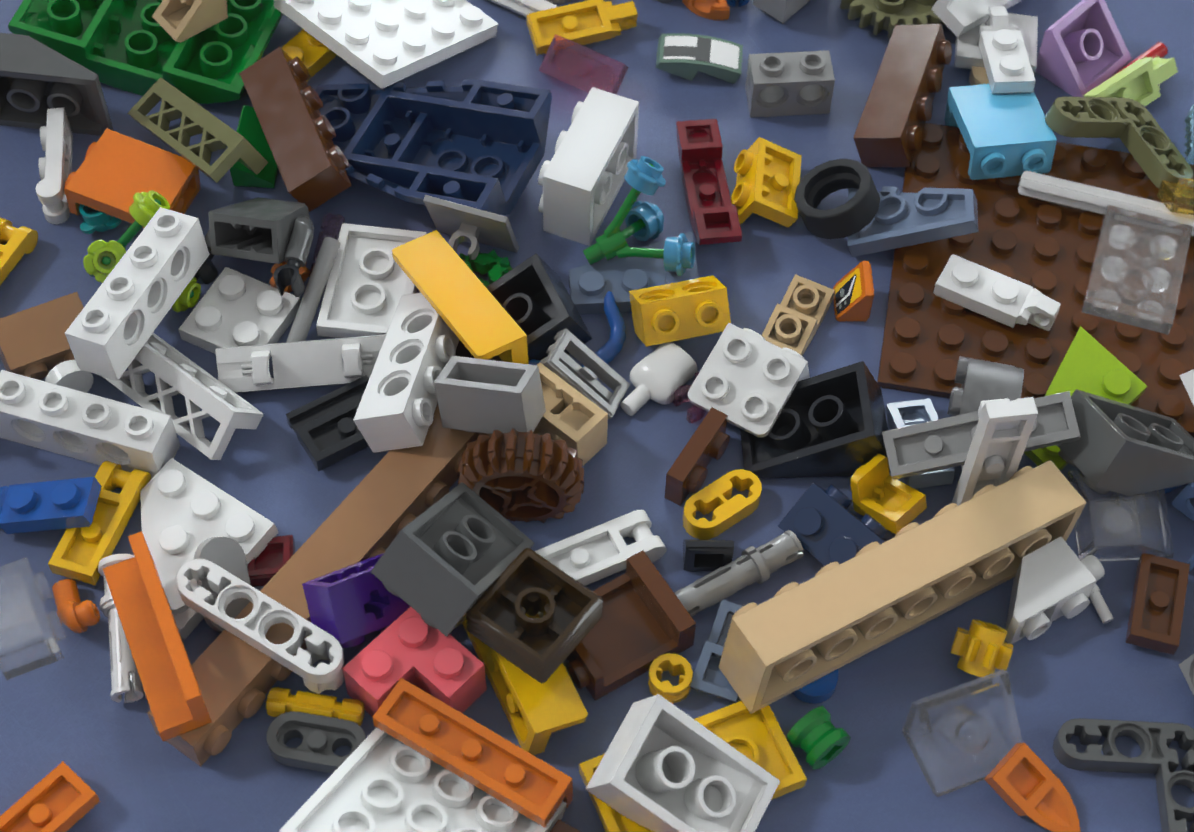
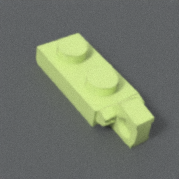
(1137, 81)

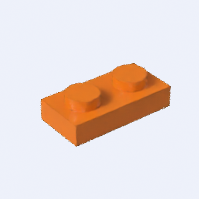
(51, 804)

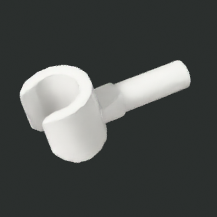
(1095, 596)

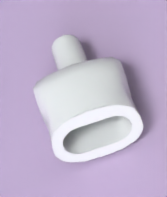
(659, 377)

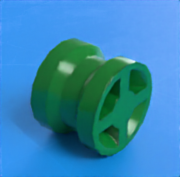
(818, 737)

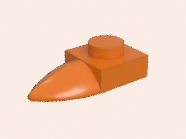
(1034, 790)

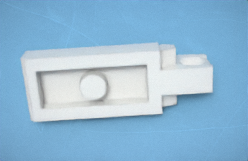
(1005, 55)
(994, 295)

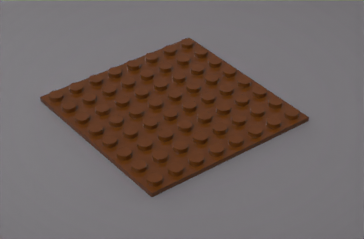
(1039, 246)

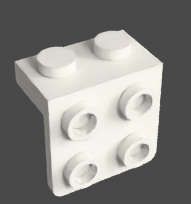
(748, 379)

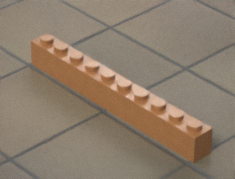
(363, 526)

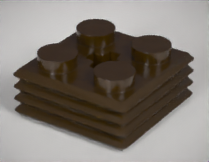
(532, 587)

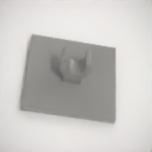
(471, 226)

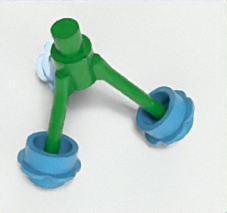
(643, 222)

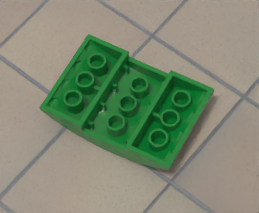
(134, 51)

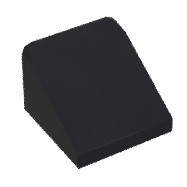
(706, 554)

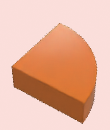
(709, 8)

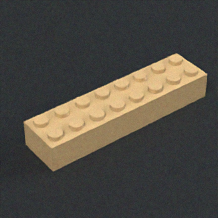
(895, 585)

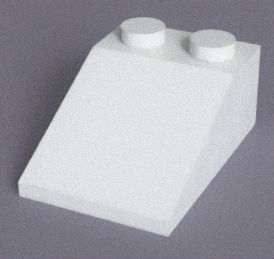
(679, 774)

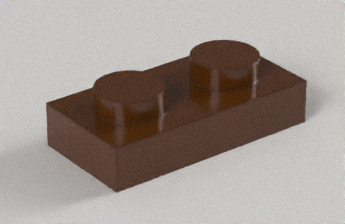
(689, 468)
(1158, 603)

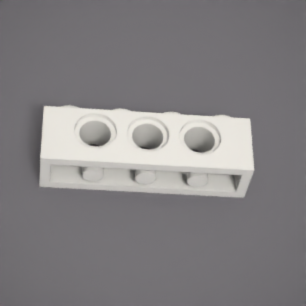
(137, 294)
(401, 388)
(84, 425)

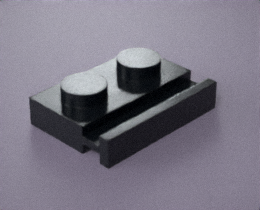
(328, 427)

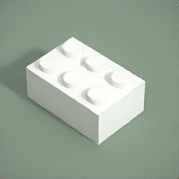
(588, 165)

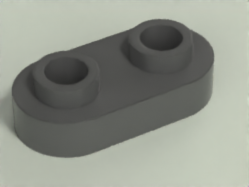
(320, 740)

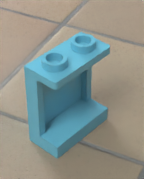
(1001, 131)

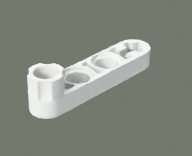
(255, 626)

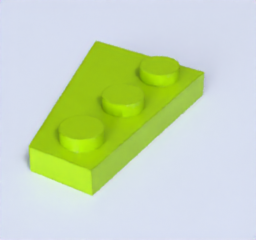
(1092, 370)

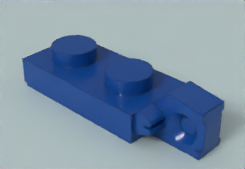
(48, 505)

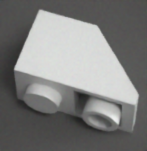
(1045, 588)

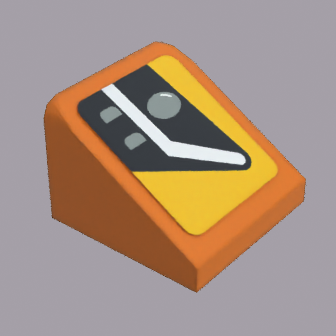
(854, 294)

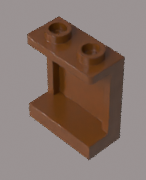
(636, 626)

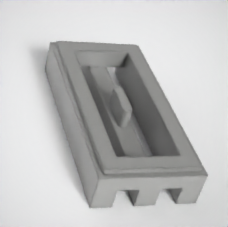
(585, 378)

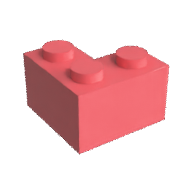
(420, 656)

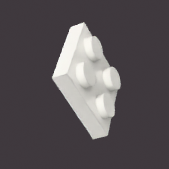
(239, 313)

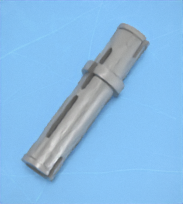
(751, 567)

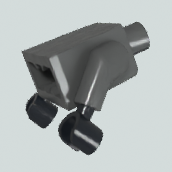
(261, 232)

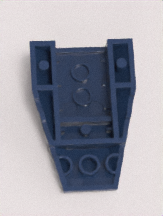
(441, 141)

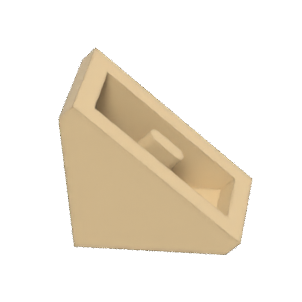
(189, 17)

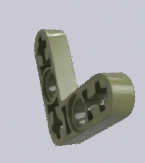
(1124, 120)

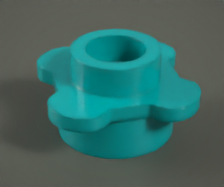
(96, 220)

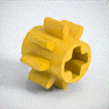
(982, 648)

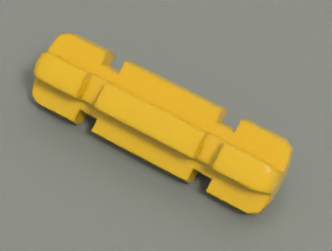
(282, 701)

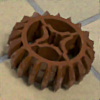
(523, 474)

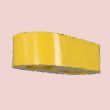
(727, 510)

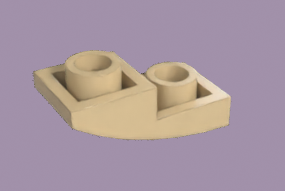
(799, 314)

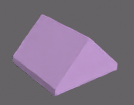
(1082, 49)

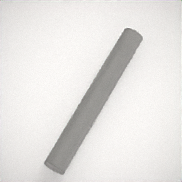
(314, 290)

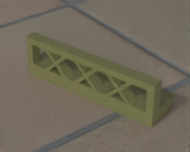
(194, 121)

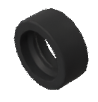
(828, 179)

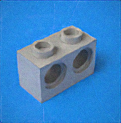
(789, 83)

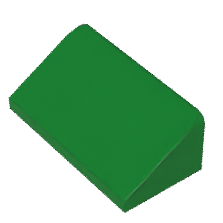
(251, 129)

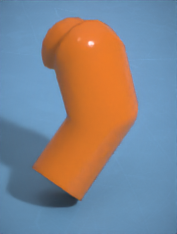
(72, 611)

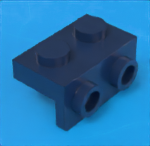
(828, 526)

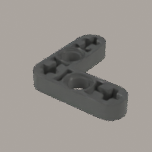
(1154, 758)

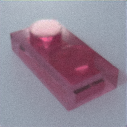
(582, 66)

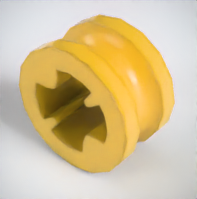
(676, 666)

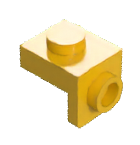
(883, 498)

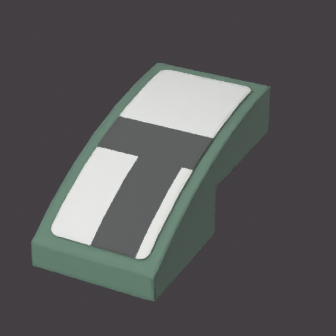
(690, 53)

